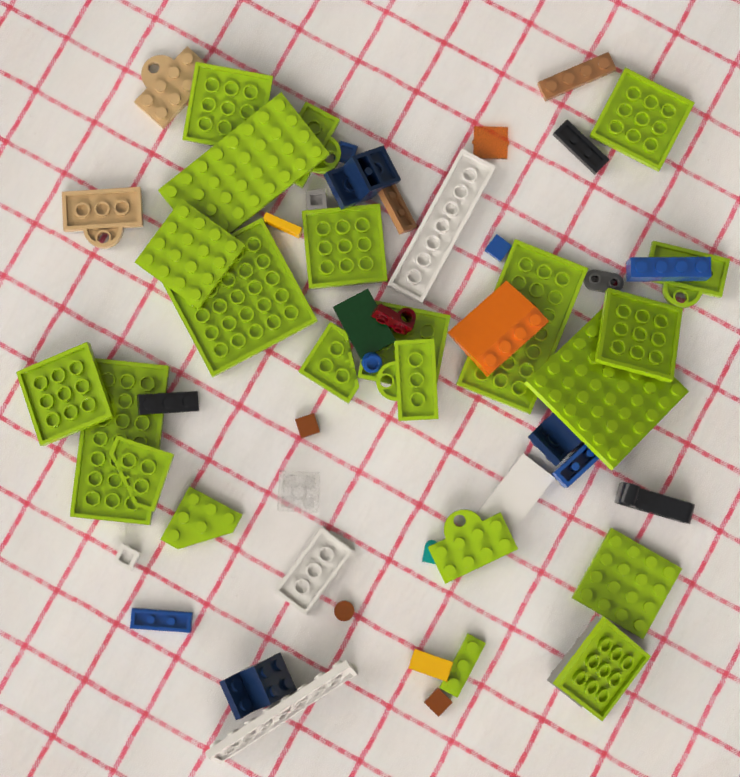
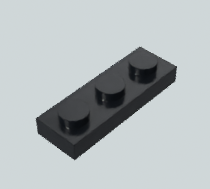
(580, 147)
(167, 403)

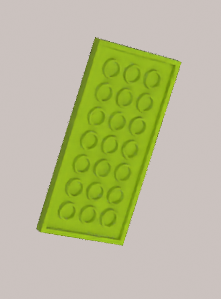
(248, 166)
(552, 287)
(97, 484)

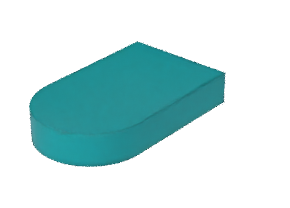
(427, 557)

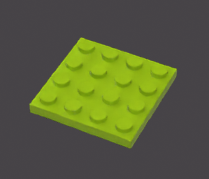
(222, 101)
(642, 119)
(344, 246)
(190, 254)
(427, 326)
(639, 335)
(65, 394)
(626, 583)
(602, 669)

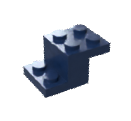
(362, 177)
(554, 439)
(258, 686)

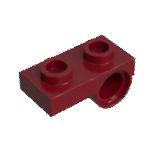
(393, 319)

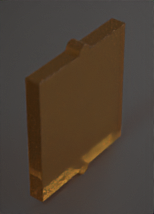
(490, 142)

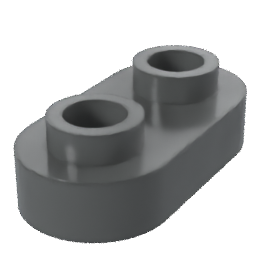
(604, 281)

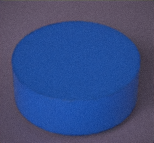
(371, 362)

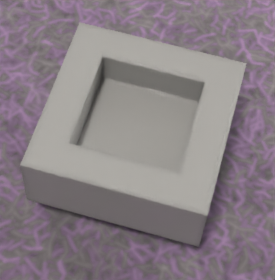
(316, 199)

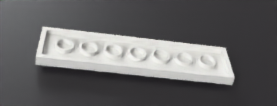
(441, 226)
(276, 715)

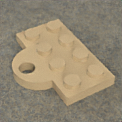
(168, 88)
(102, 212)

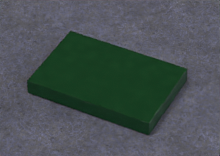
(361, 328)

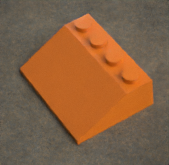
(498, 328)

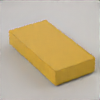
(282, 225)
(430, 665)

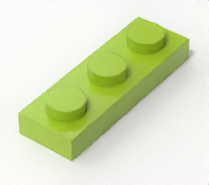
(463, 665)

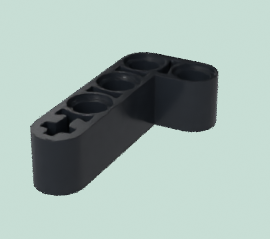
(654, 503)

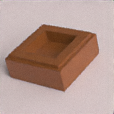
(307, 425)
(438, 702)

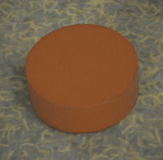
(344, 610)

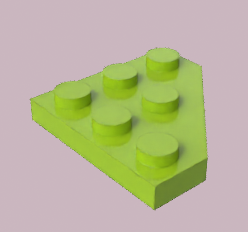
(332, 364)
(141, 470)
(199, 520)

